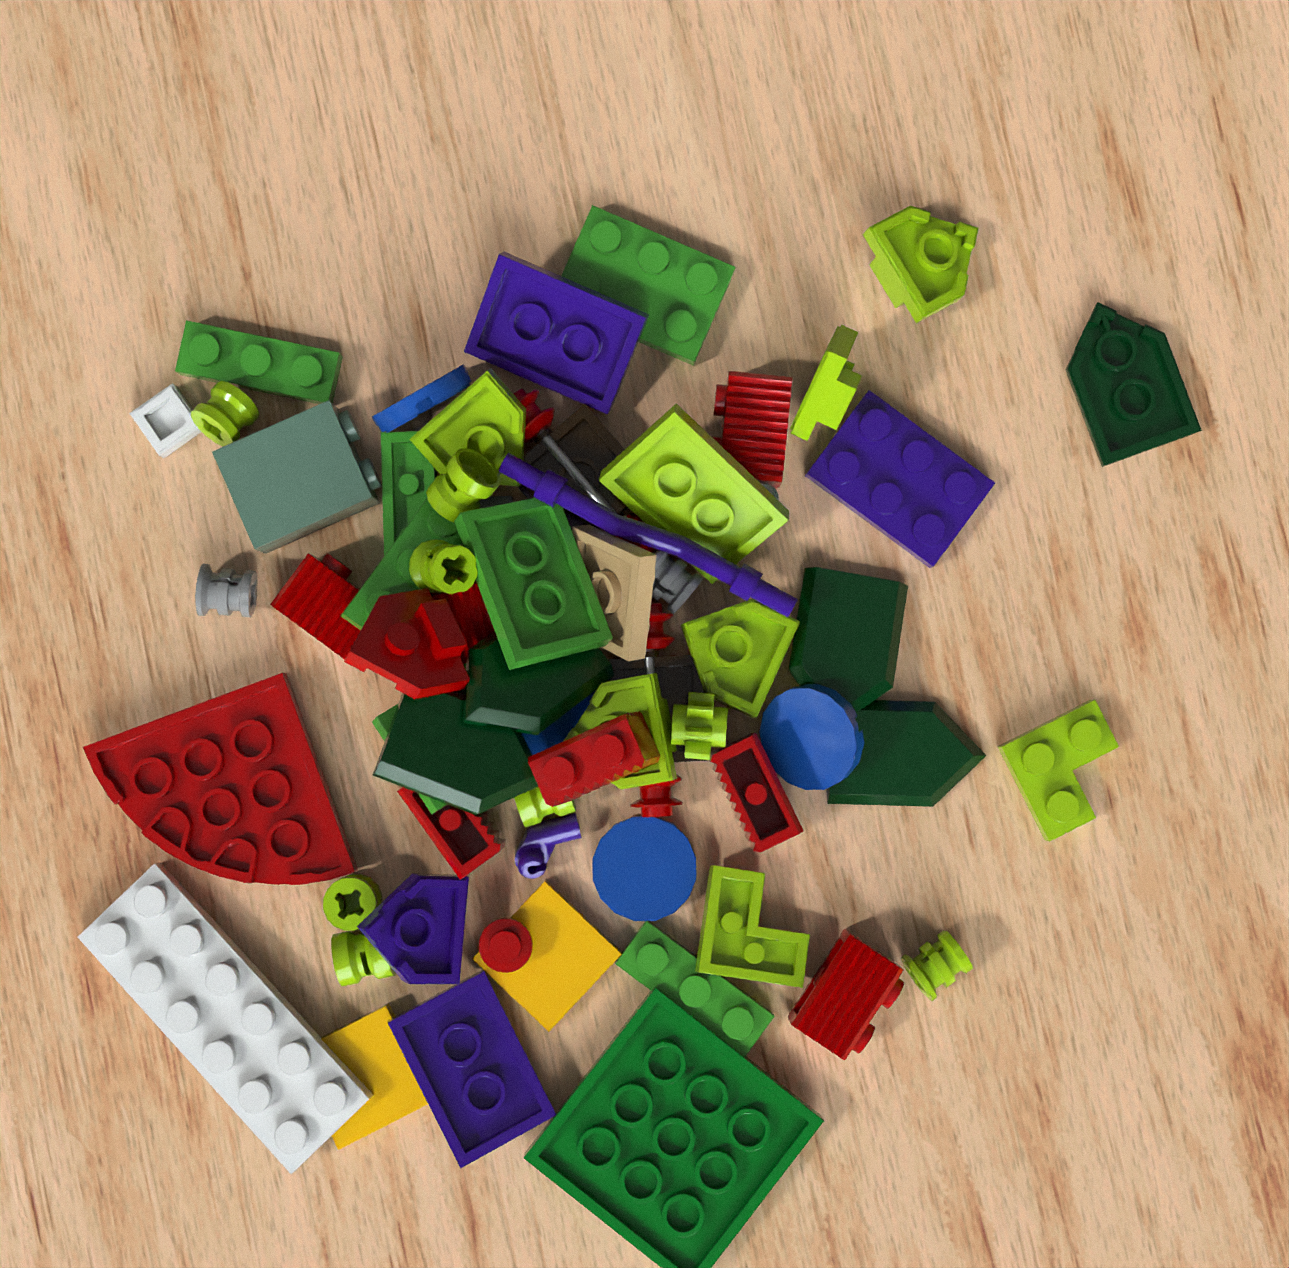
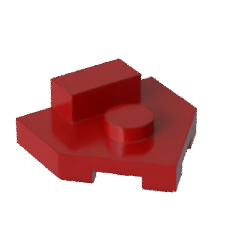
(412, 644)

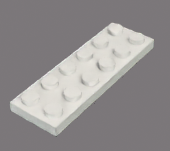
(225, 1016)

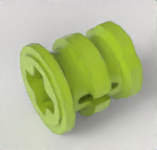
(432, 575)
(937, 964)

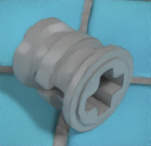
(673, 581)
(225, 591)

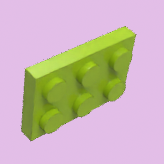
(694, 488)

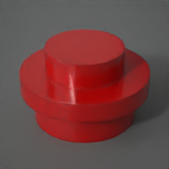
(505, 945)

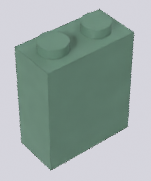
(298, 476)

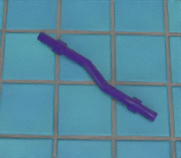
(553, 490)

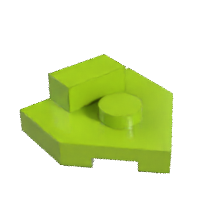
(921, 260)
(830, 387)
(479, 419)
(739, 652)
(628, 696)

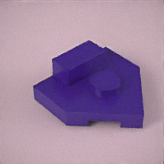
(421, 928)

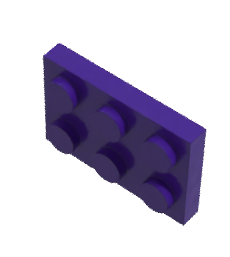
(555, 332)
(900, 479)
(471, 1068)

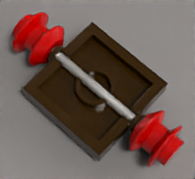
(575, 451)
(676, 679)

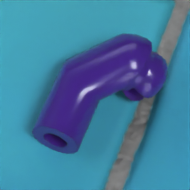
(540, 841)

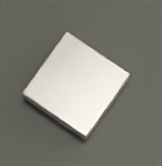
(166, 420)

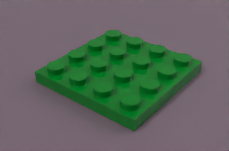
(673, 1136)

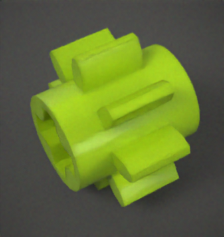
(699, 726)

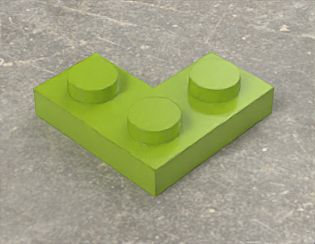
(1045, 762)
(731, 937)

